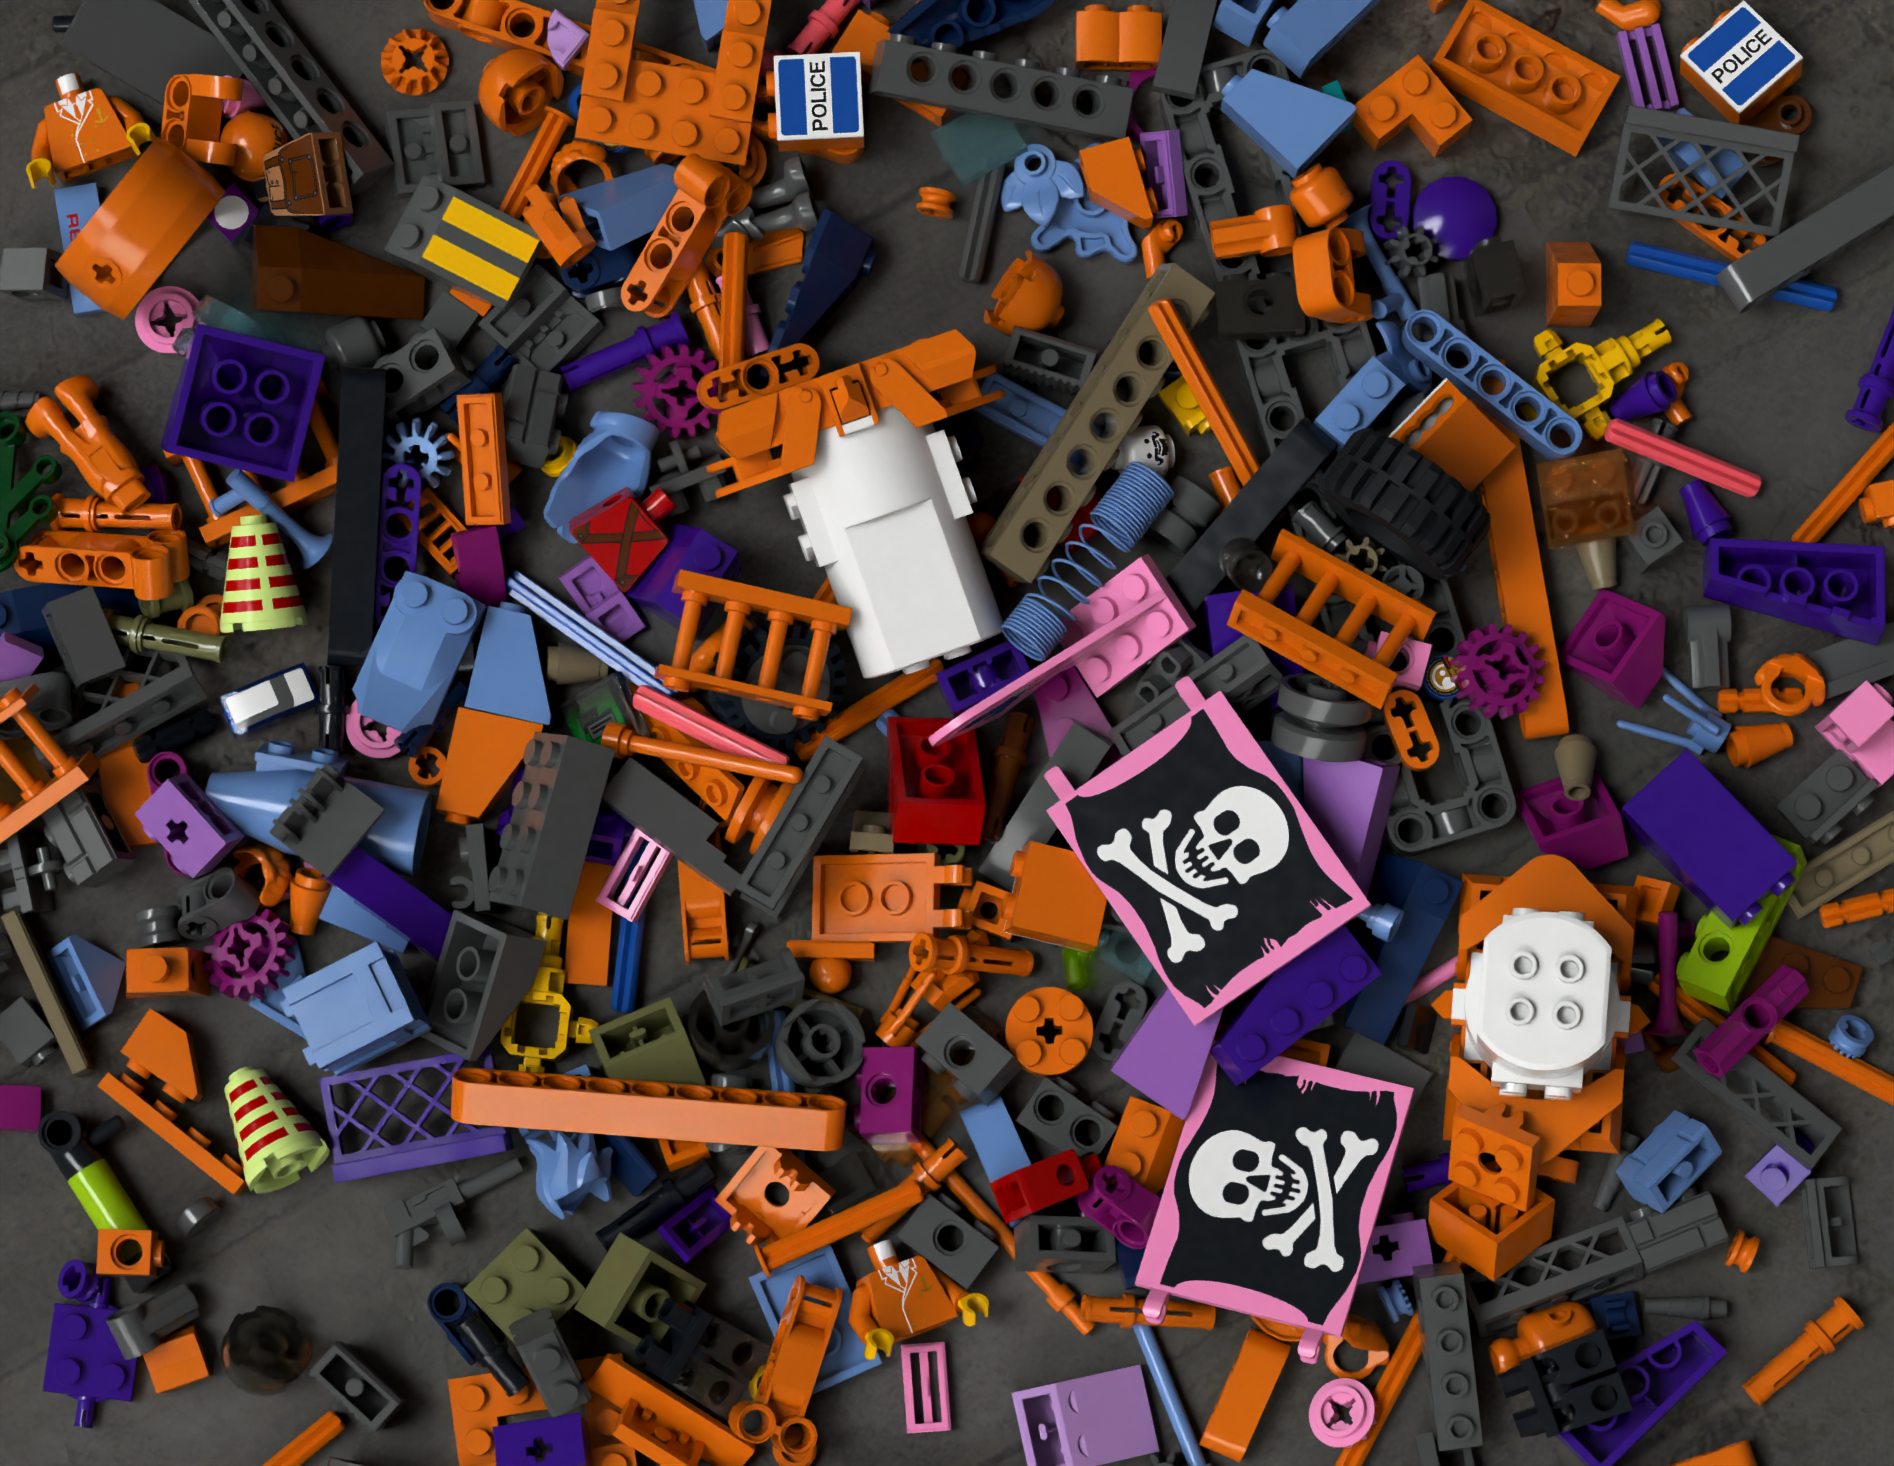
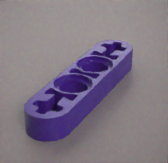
(388, 543)

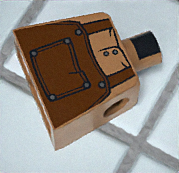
(306, 177)

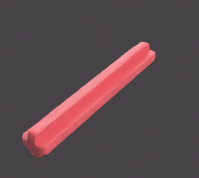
(1682, 458)
(702, 726)

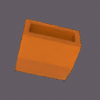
(177, 1360)

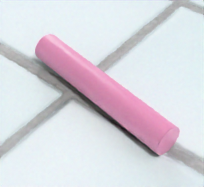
(1433, 979)

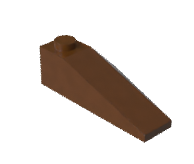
(318, 276)

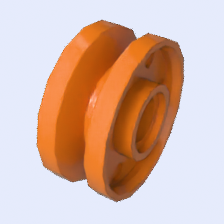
(757, 811)

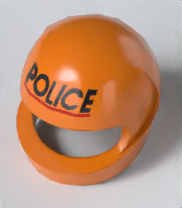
(255, 136)

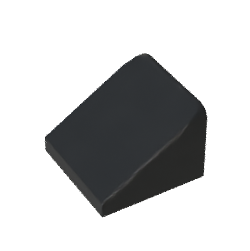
(1416, 1029)

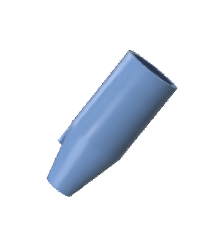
(261, 795)

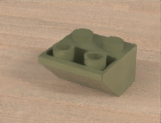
(647, 1047)

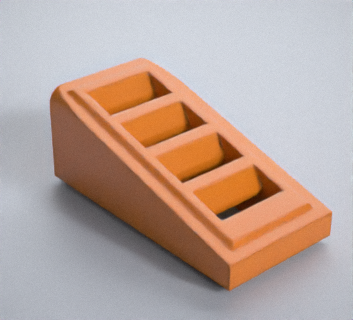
(449, 566)

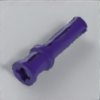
(625, 353)
(1875, 386)

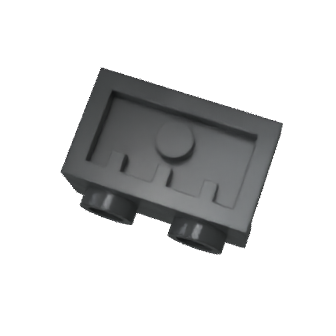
(1826, 798)

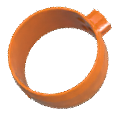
(140, 228)

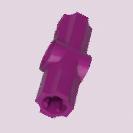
(1736, 1037)

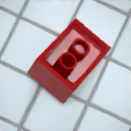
(933, 790)

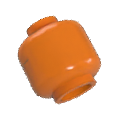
(1321, 197)

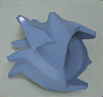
(570, 1170)

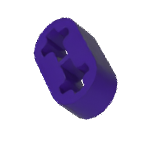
(1379, 201)

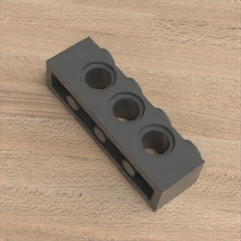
(1447, 1355)

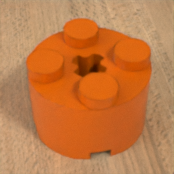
(1067, 1014)

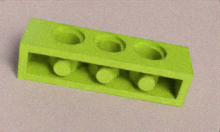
(1724, 980)

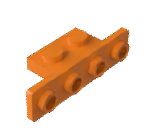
(713, 785)
(663, 1422)

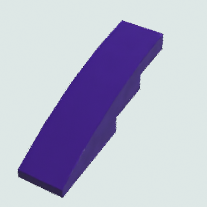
(393, 902)

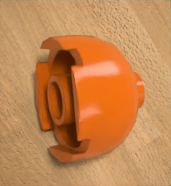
(518, 88)
(1027, 297)

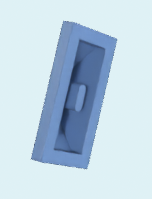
(87, 978)

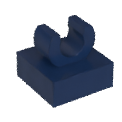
(1616, 1315)

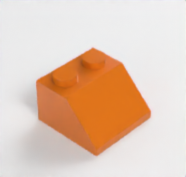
(1145, 1144)

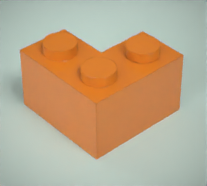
(1414, 100)
(1486, 1231)

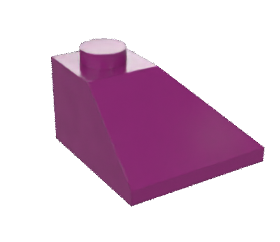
(1617, 648)
(1581, 831)

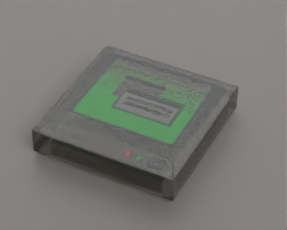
(593, 708)

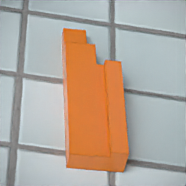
(126, 785)

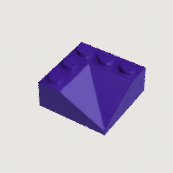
(243, 402)

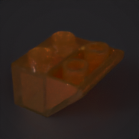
(1587, 498)

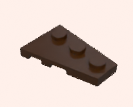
(1829, 979)

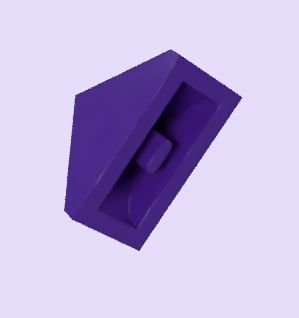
(696, 1226)

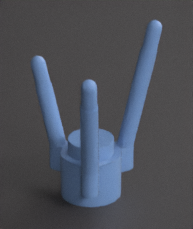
(1706, 724)

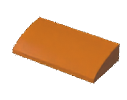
(1523, 76)

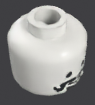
(1148, 447)

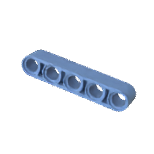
(1483, 365)

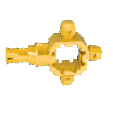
(1605, 364)
(548, 991)

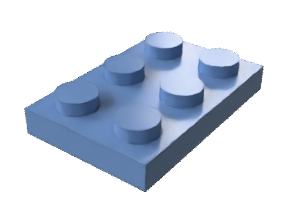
(844, 1351)

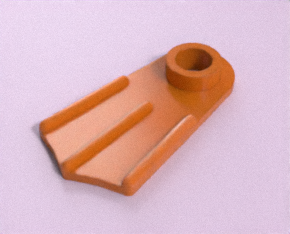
(775, 252)

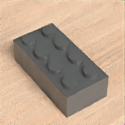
(550, 824)

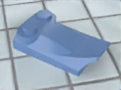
(416, 653)

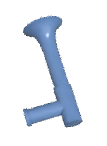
(1397, 296)
(245, 489)

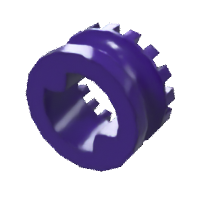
(88, 1282)

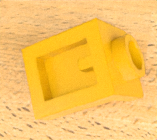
(1184, 407)

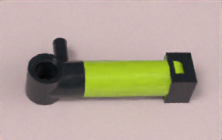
(98, 1185)

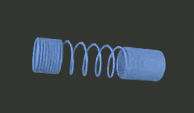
(1123, 519)

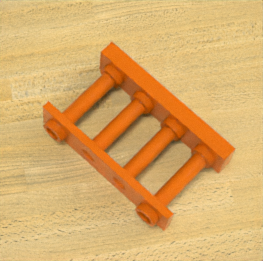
(296, 494)
(781, 611)
(1315, 650)
(36, 794)

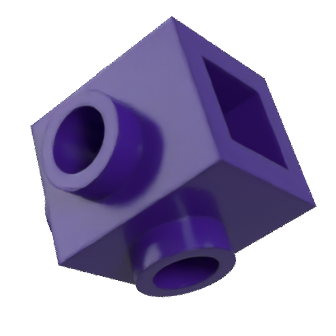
(607, 837)

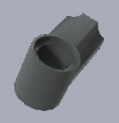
(1439, 295)
(1707, 634)
(141, 1325)

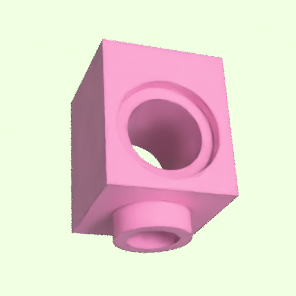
(1416, 656)

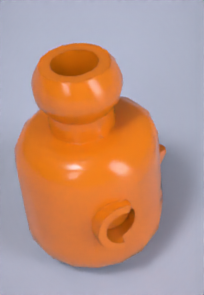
(1538, 1331)

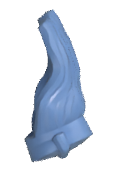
(603, 464)

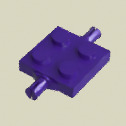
(85, 1356)

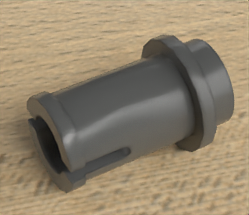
(1320, 528)

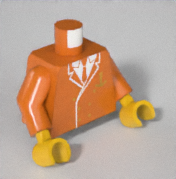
(84, 133)
(906, 1300)

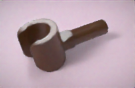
(1661, 1055)

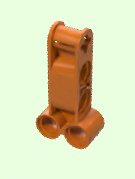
(709, 195)
(149, 561)
(703, 908)
(791, 1369)

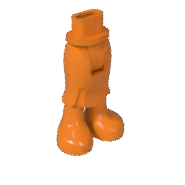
(92, 445)

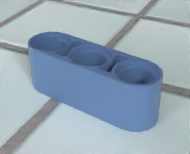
(996, 1141)

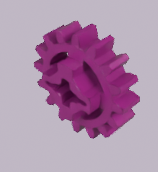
(679, 372)
(1512, 661)
(250, 954)

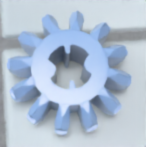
(428, 444)

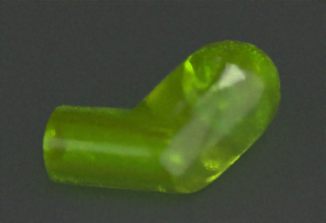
(1075, 967)

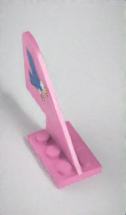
(1111, 640)

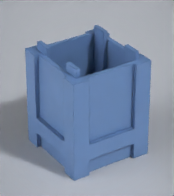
(355, 1009)

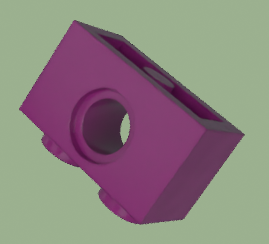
(902, 1117)

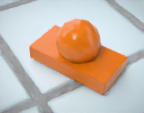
(830, 960)

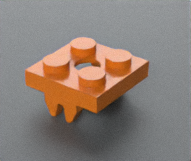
(1513, 1150)
(753, 1212)

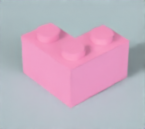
(1864, 730)

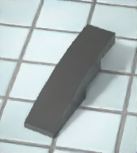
(1184, 47)
(1078, 759)

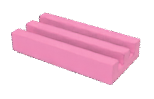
(649, 884)
(928, 1425)

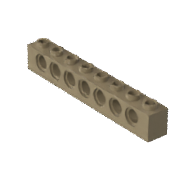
(1005, 542)

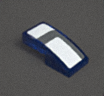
(269, 700)

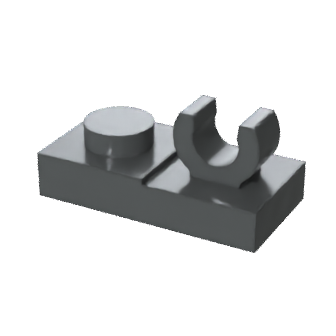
(475, 851)

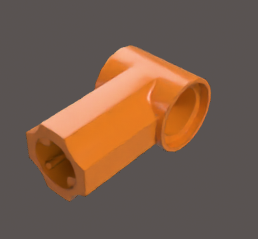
(1266, 232)

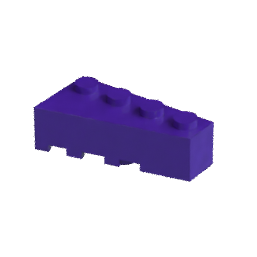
(1801, 582)
(1293, 1003)
(1654, 1385)

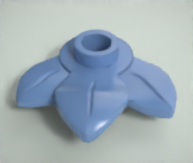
(1040, 189)
(1401, 362)

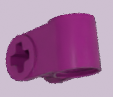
(1125, 1207)

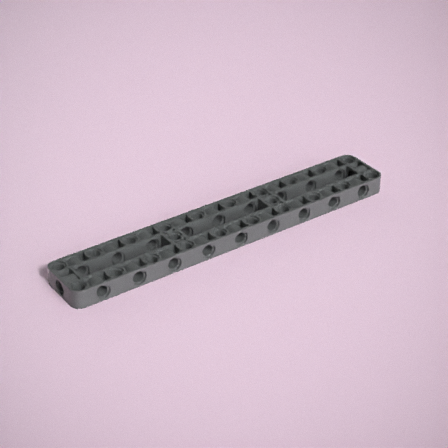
(1347, 350)

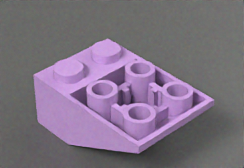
(1086, 1420)

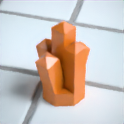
(564, 241)
(949, 987)

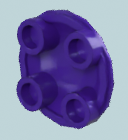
(1456, 215)

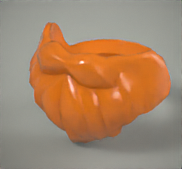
(570, 152)
(1791, 666)
(275, 867)
(1361, 1335)

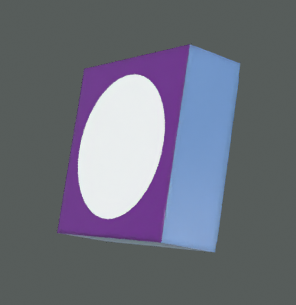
(233, 214)

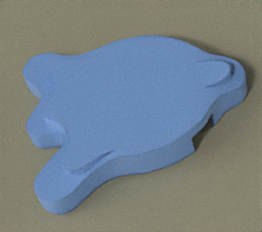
(1090, 228)

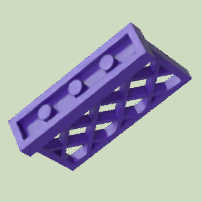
(409, 1153)

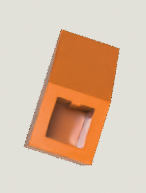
(1115, 181)
(166, 1052)

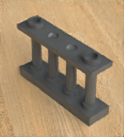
(800, 827)

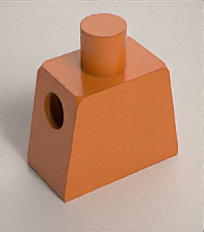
(166, 973)

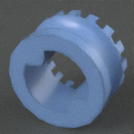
(1846, 1043)
(1394, 1302)

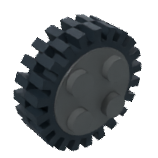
(767, 721)

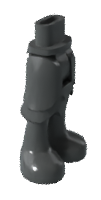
(793, 188)

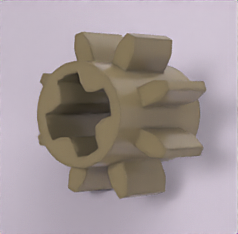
(1364, 550)

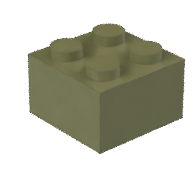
(524, 1281)
(632, 1288)

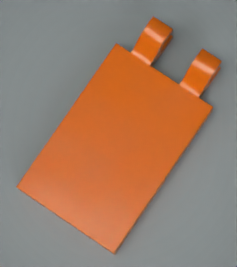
(884, 897)

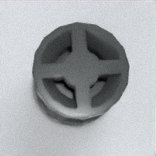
(1405, 579)
(159, 926)

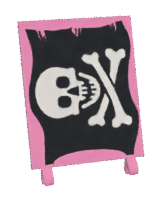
(1206, 856)
(1275, 1195)

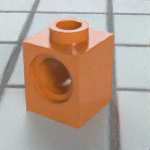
(110, 1252)

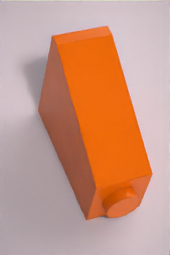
(1572, 284)
(481, 763)

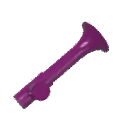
(1669, 933)

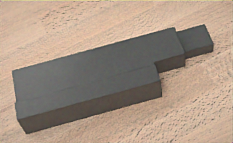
(1853, 662)
(669, 822)

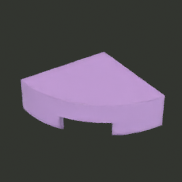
(564, 39)

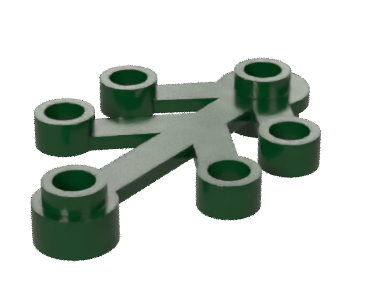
(14, 496)

